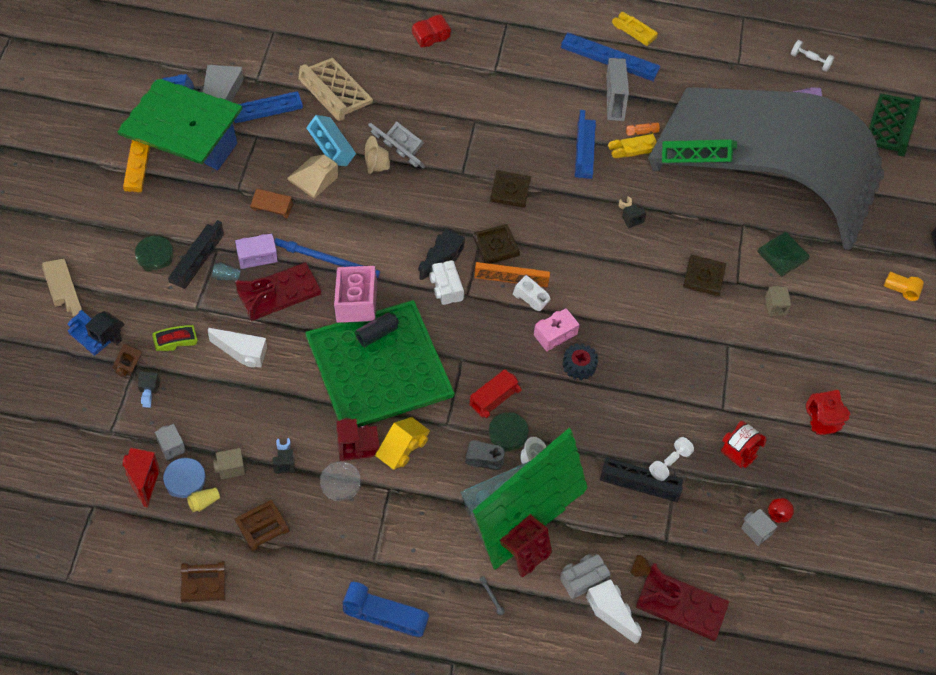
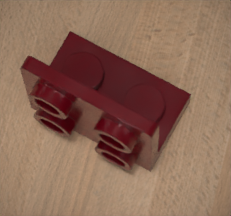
(528, 544)

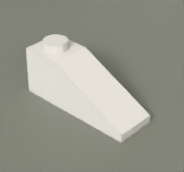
(244, 348)

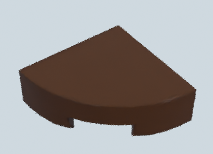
(640, 567)

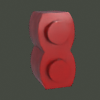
(431, 31)

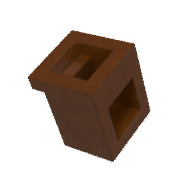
(126, 354)

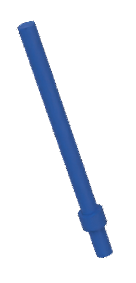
(294, 247)

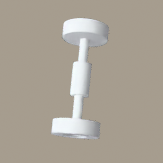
(827, 63)
(660, 470)

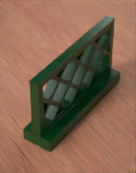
(908, 122)

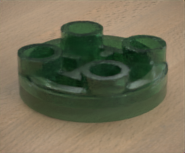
(154, 253)
(508, 431)

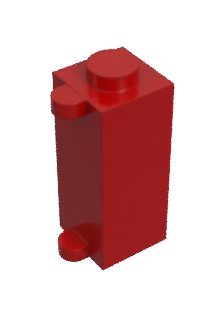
(494, 393)

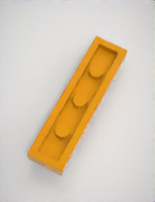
(136, 167)

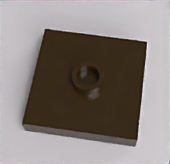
(510, 189)
(496, 244)
(704, 275)

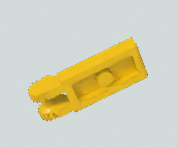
(635, 28)
(632, 146)

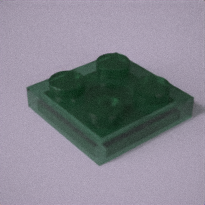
(783, 254)

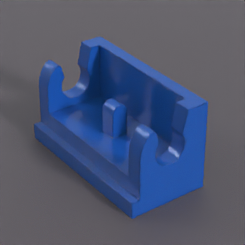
(79, 332)

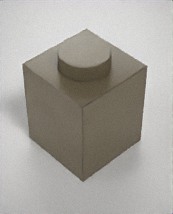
(778, 301)
(229, 463)

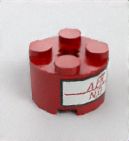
(743, 444)

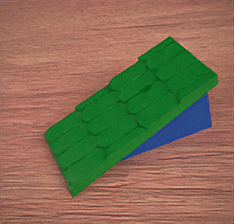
(184, 123)

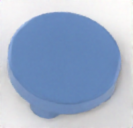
(184, 477)

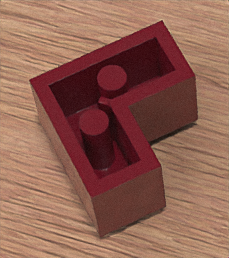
(355, 441)

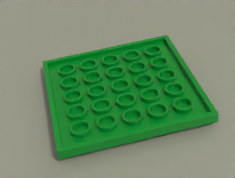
(384, 377)

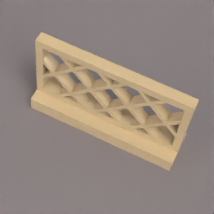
(324, 93)

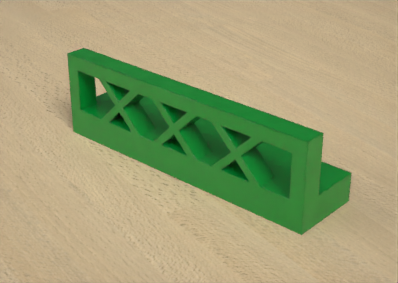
(700, 145)

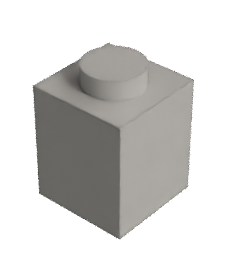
(170, 441)
(758, 526)

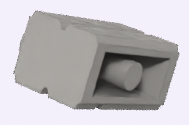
(584, 575)

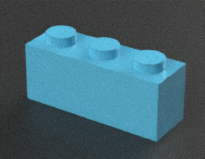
(331, 140)

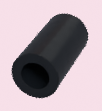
(377, 329)

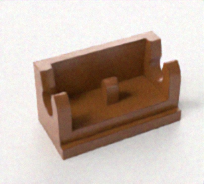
(272, 202)

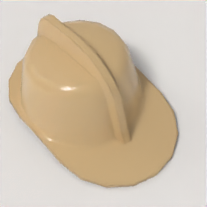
(376, 156)

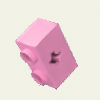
(556, 329)

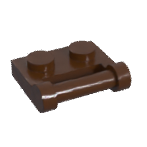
(259, 519)
(202, 588)

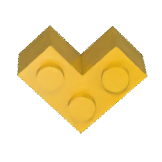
(400, 441)

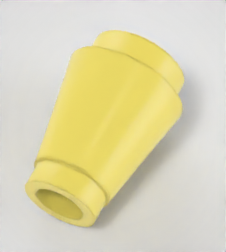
(202, 499)

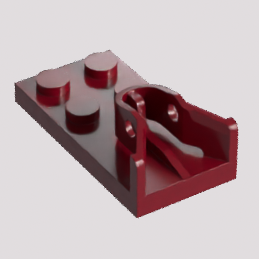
(277, 291)
(682, 604)

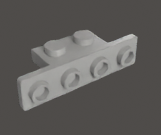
(402, 139)

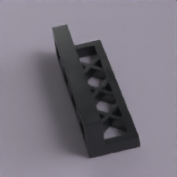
(197, 255)
(640, 482)

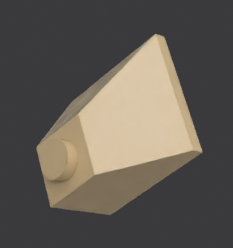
(315, 175)

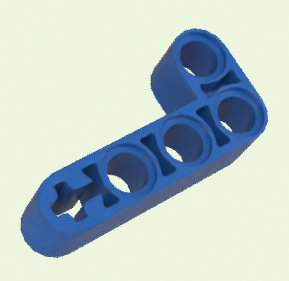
(383, 611)

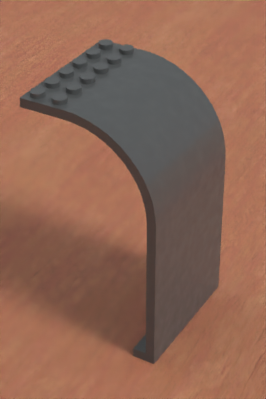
(787, 136)

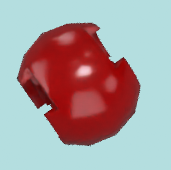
(780, 510)

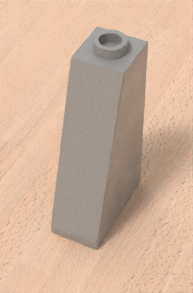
(223, 81)
(617, 89)

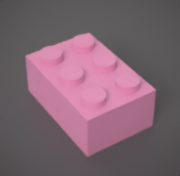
(355, 294)

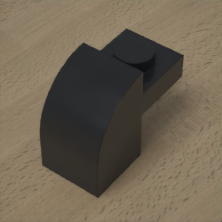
(105, 328)

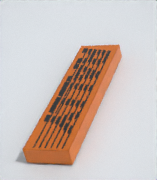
(510, 274)

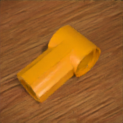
(909, 287)

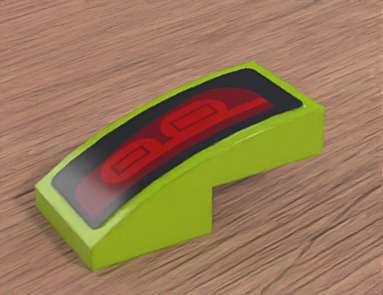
(172, 337)

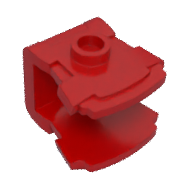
(827, 412)

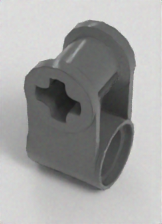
(482, 455)

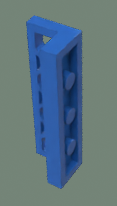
(585, 147)

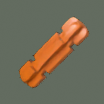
(642, 128)

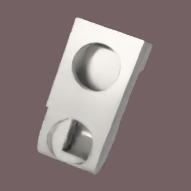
(531, 293)

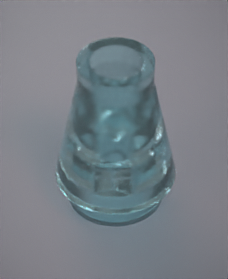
(225, 272)

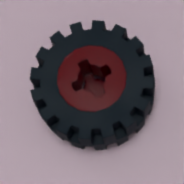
(580, 368)

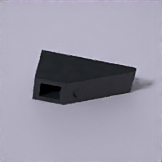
(446, 248)

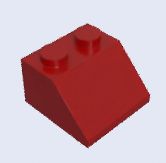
(142, 473)

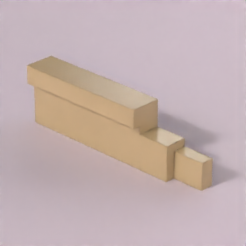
(61, 285)

